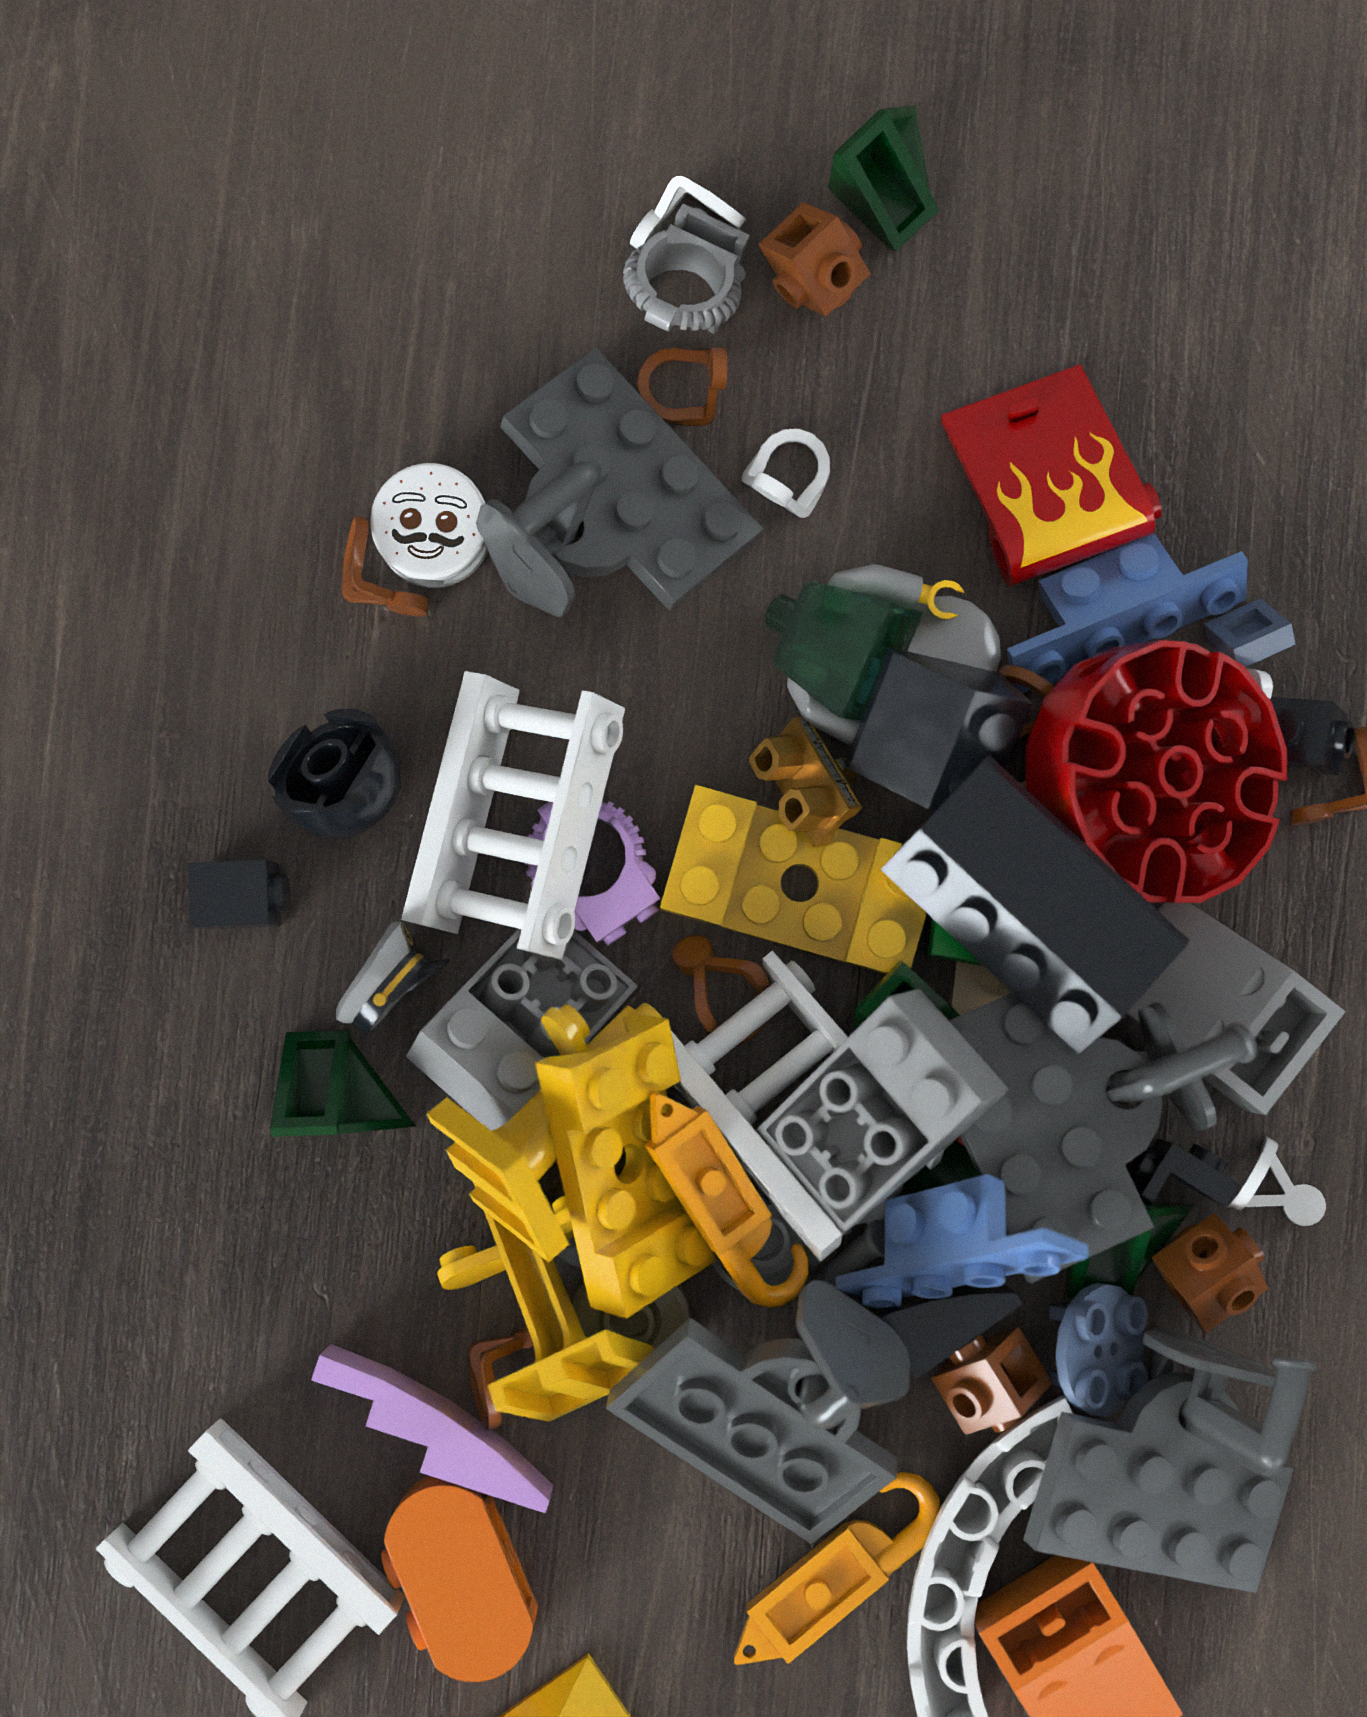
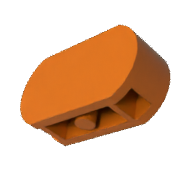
(459, 1580)

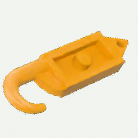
(719, 1198)
(833, 1580)

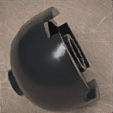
(337, 775)

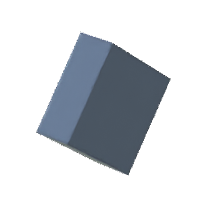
(1250, 633)

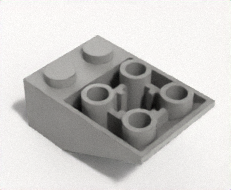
(1232, 981)
(492, 1029)
(881, 1107)

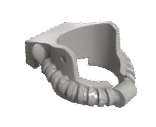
(694, 245)

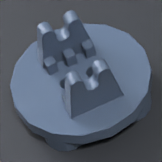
(1100, 1348)

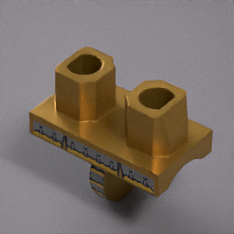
(812, 782)

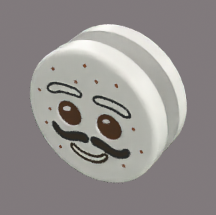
(428, 525)

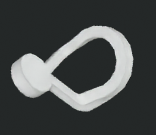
(674, 193)
(776, 491)
(1299, 1203)

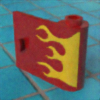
(1050, 475)

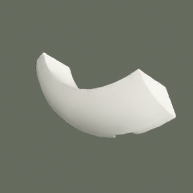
(959, 1559)

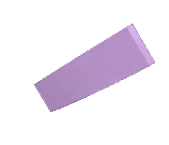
(456, 1441)

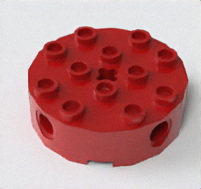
(1162, 766)

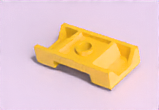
(732, 873)
(631, 1226)

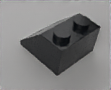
(934, 725)

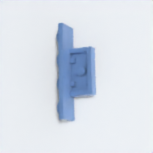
(1124, 601)
(954, 1240)

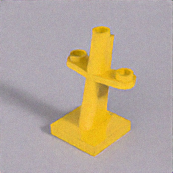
(517, 1154)
(567, 1365)

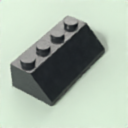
(1035, 905)

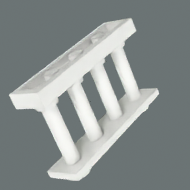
(462, 802)
(736, 1111)
(315, 1553)

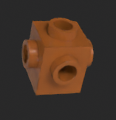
(814, 259)
(1212, 1271)
(984, 1391)

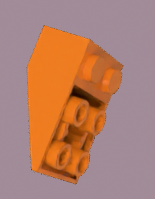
(1070, 1646)

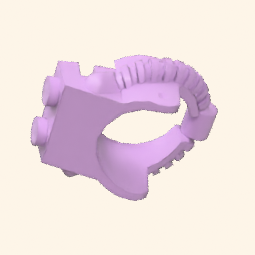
(628, 897)

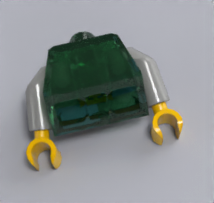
(840, 638)

